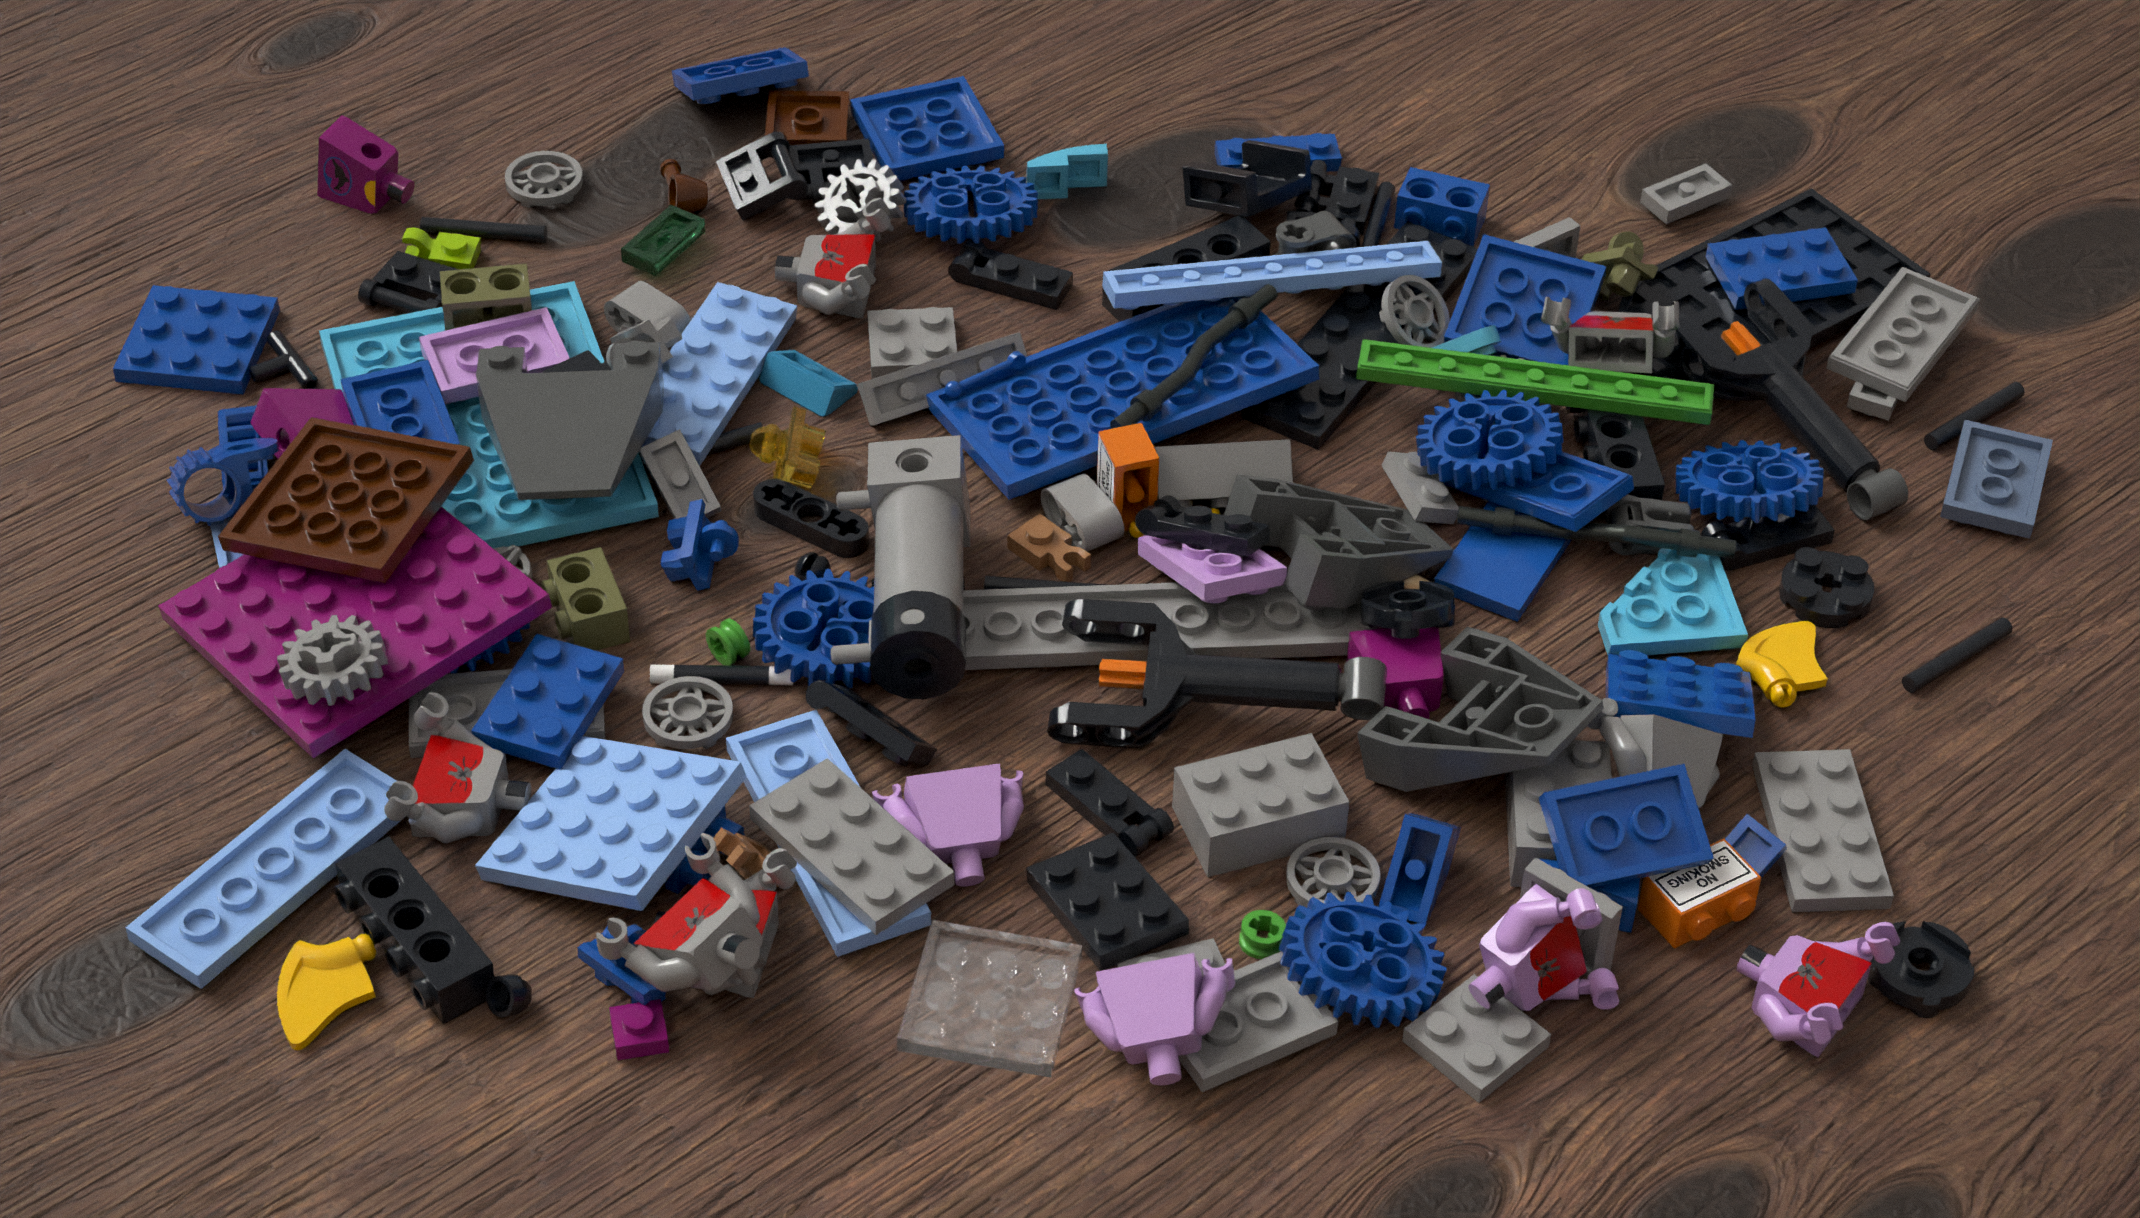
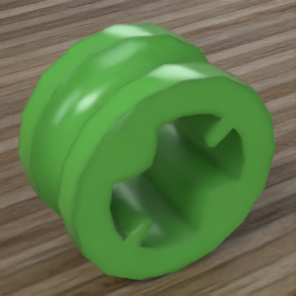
(728, 642)
(1257, 946)

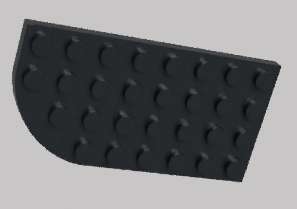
(1701, 296)

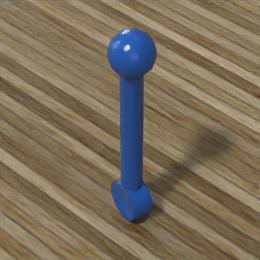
(1015, 360)

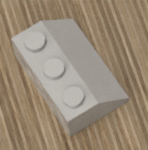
(1211, 469)

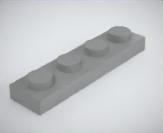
(906, 389)

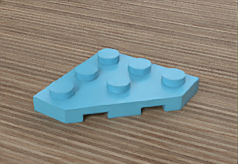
(1674, 609)

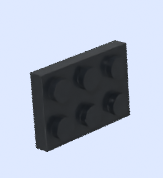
(1107, 901)

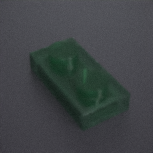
(663, 240)

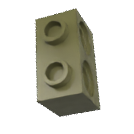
(484, 294)
(587, 600)

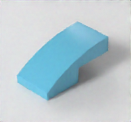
(1067, 169)

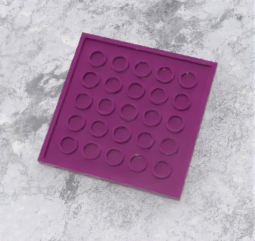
(433, 614)

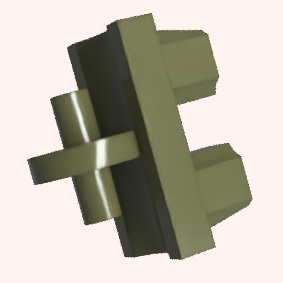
(1622, 265)

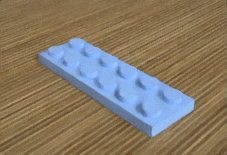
(718, 363)
(776, 756)
(266, 870)

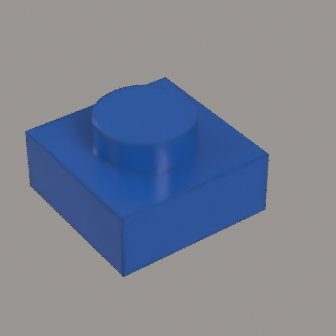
(1756, 844)

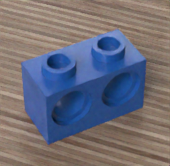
(1442, 204)

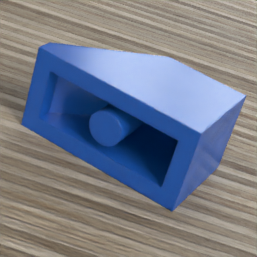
(1419, 866)

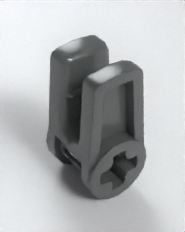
(1647, 514)

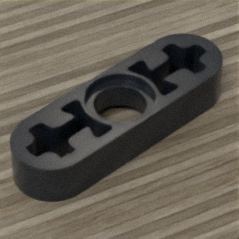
(837, 532)

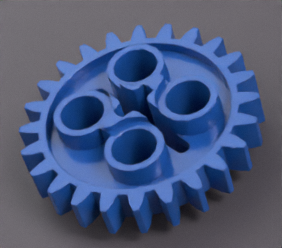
(999, 204)
(1518, 443)
(1749, 481)
(809, 618)
(1362, 959)

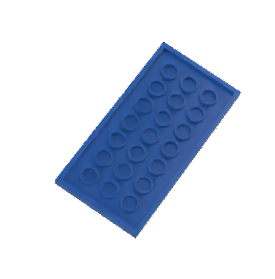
(1047, 416)

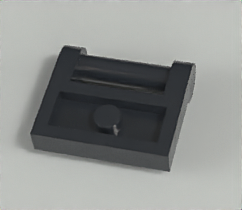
(749, 181)
(405, 284)

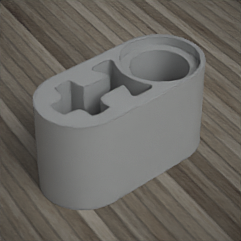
(643, 303)
(1083, 512)

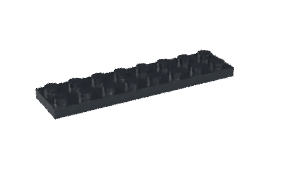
(1335, 345)

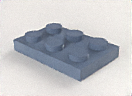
(1997, 479)

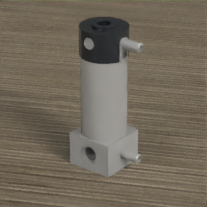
(920, 535)

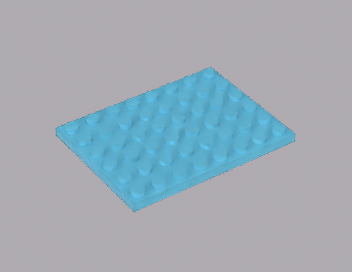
(484, 494)

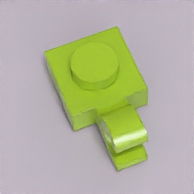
(447, 249)

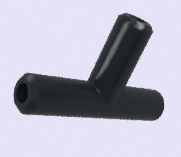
(287, 360)

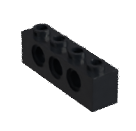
(1224, 241)
(1620, 444)
(414, 930)

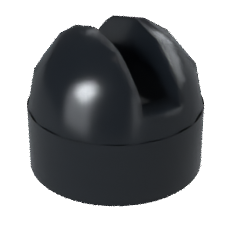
(812, 562)
(508, 995)

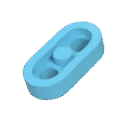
(1477, 342)

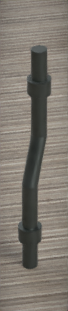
(1239, 315)
(1686, 542)

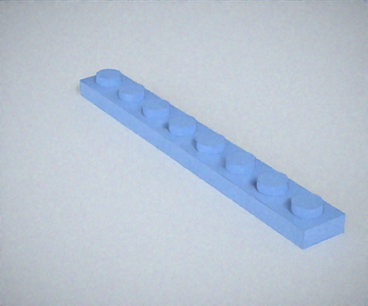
(1285, 272)

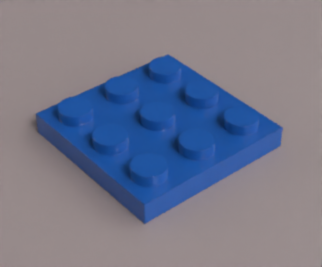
(927, 128)
(1509, 291)
(196, 339)
(1681, 691)

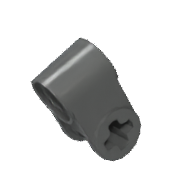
(1313, 234)

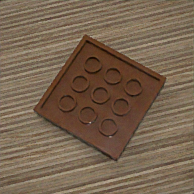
(346, 499)

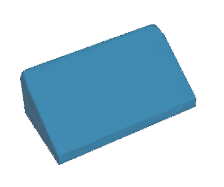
(806, 381)

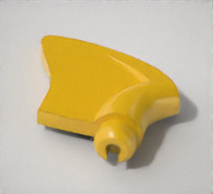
(1783, 661)
(321, 984)

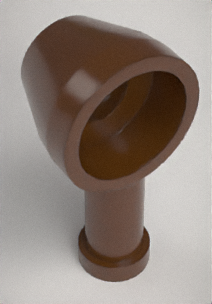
(683, 190)

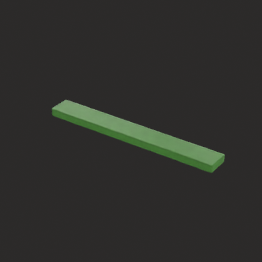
(1548, 381)

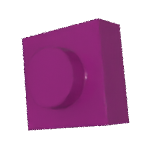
(639, 1030)

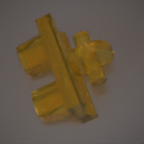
(791, 448)

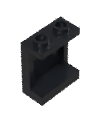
(1264, 180)

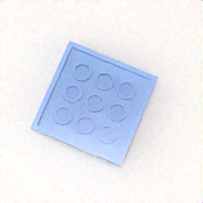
(611, 822)

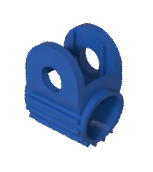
(231, 459)

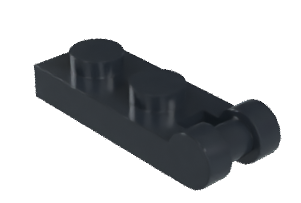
(1010, 275)
(1201, 527)
(1771, 538)
(870, 722)
(1108, 802)

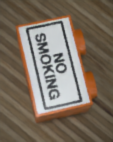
(1128, 469)
(1700, 898)

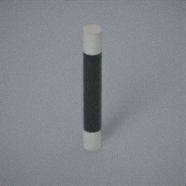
(722, 674)

